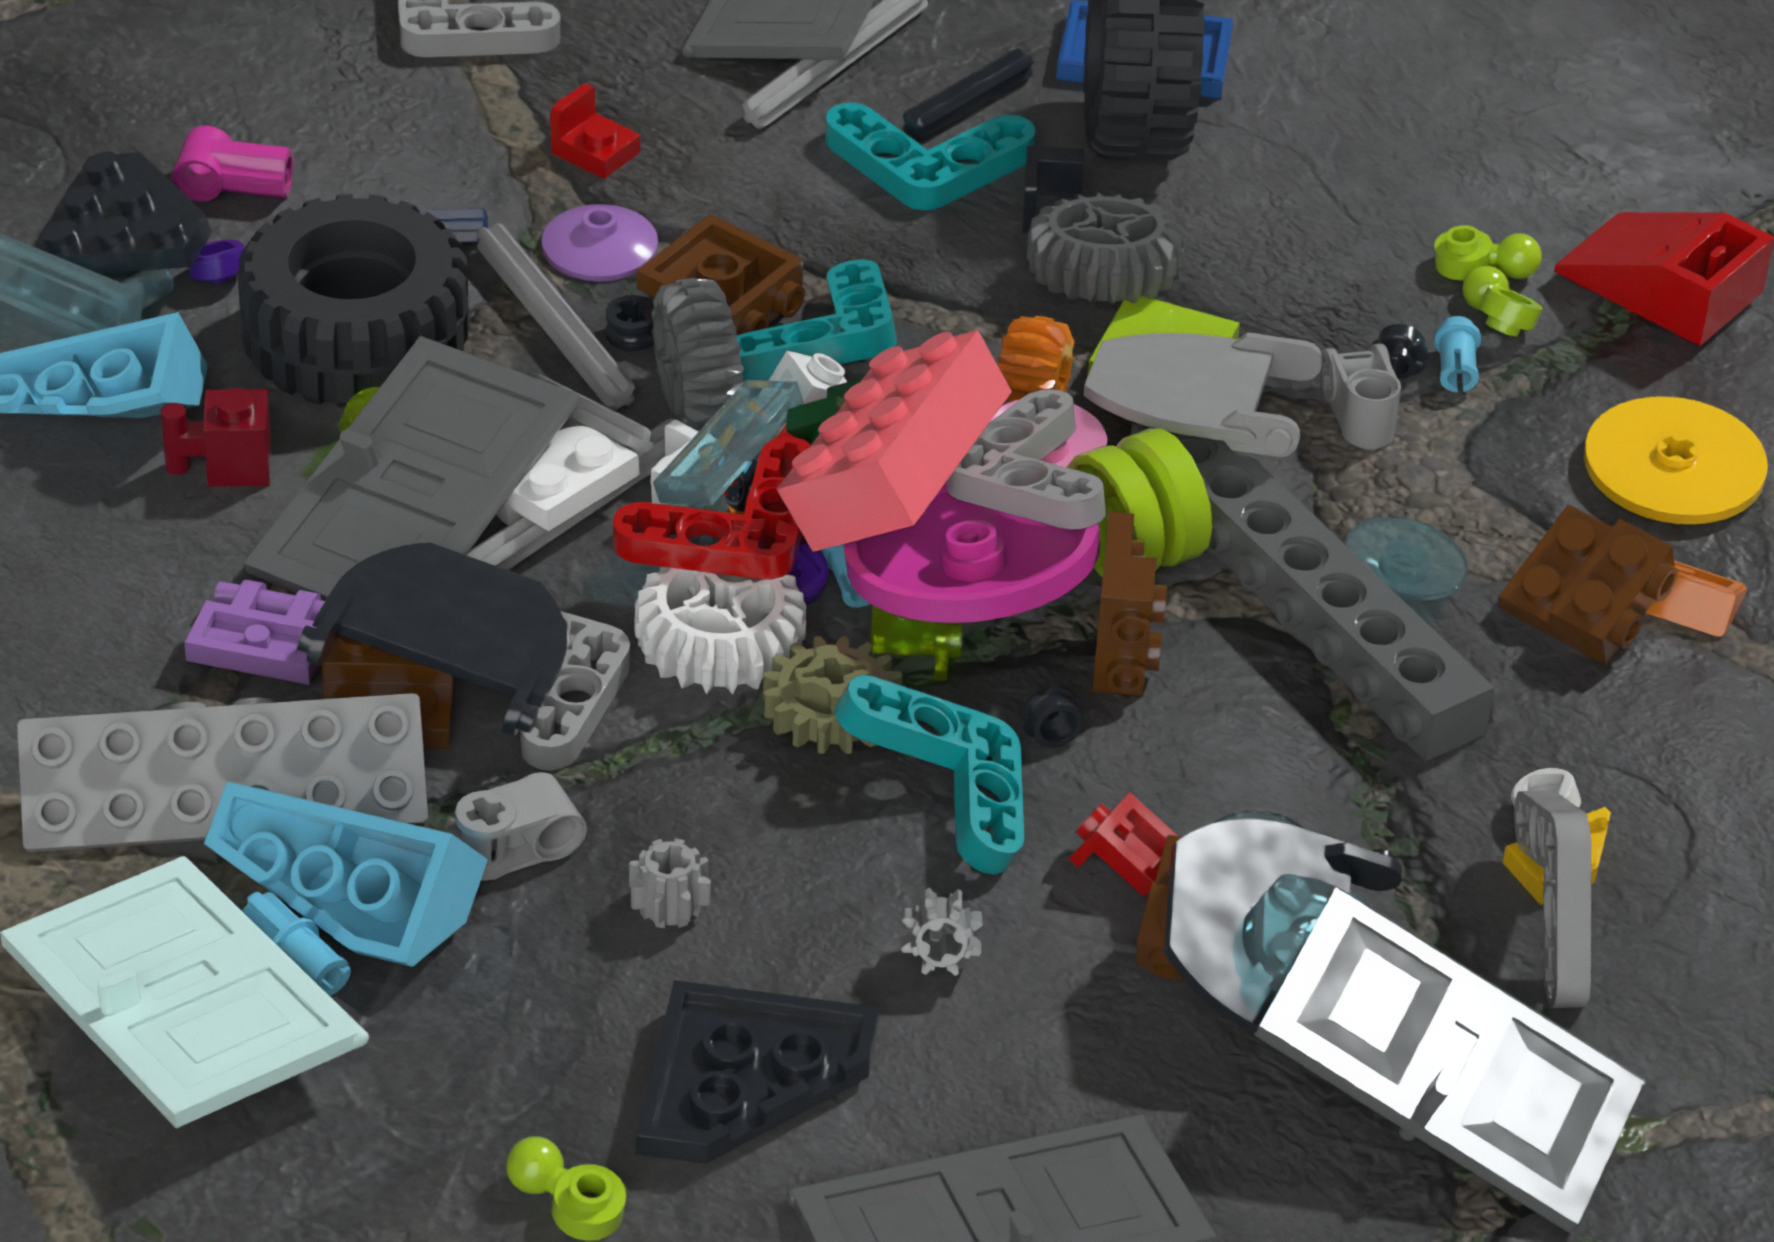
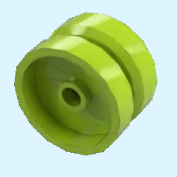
(1161, 487)

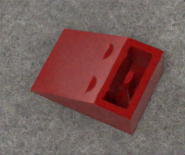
(1674, 267)

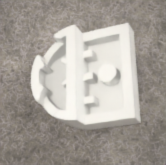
(569, 477)

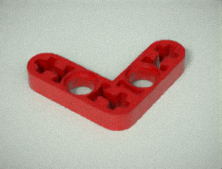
(739, 535)

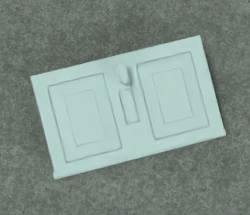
(182, 990)

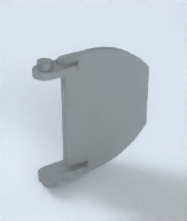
(1203, 385)

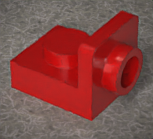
(589, 138)
(1127, 839)

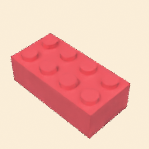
(894, 440)

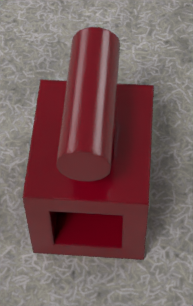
(231, 438)

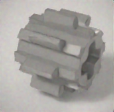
(669, 883)
(932, 917)

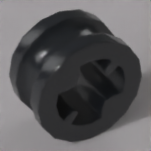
(630, 323)

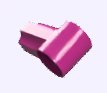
(215, 163)

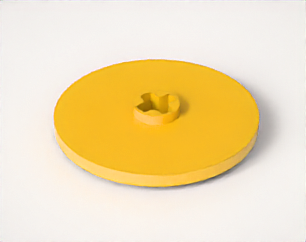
(1675, 460)

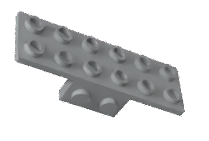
(165, 770)

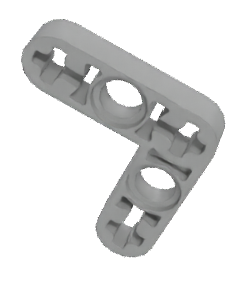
(444, 30)
(1007, 472)
(585, 642)
(1560, 841)

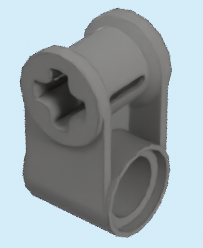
(1362, 395)
(521, 823)

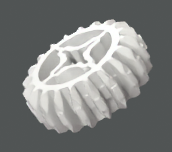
(717, 626)

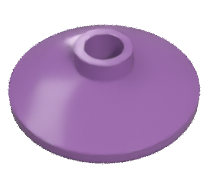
(599, 242)

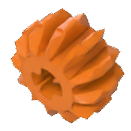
(1036, 356)

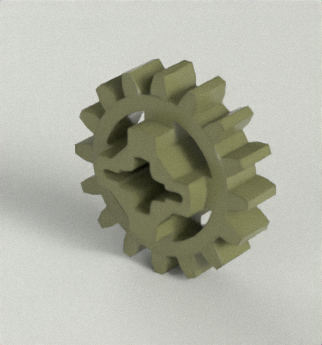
(808, 684)

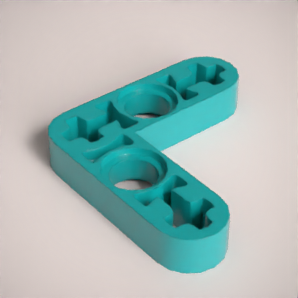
(923, 176)
(855, 332)
(887, 717)

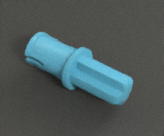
(299, 941)

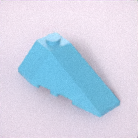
(106, 372)
(356, 875)

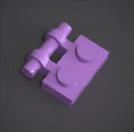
(254, 631)

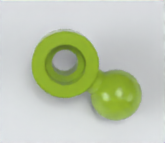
(1467, 248)
(1507, 310)
(538, 1167)

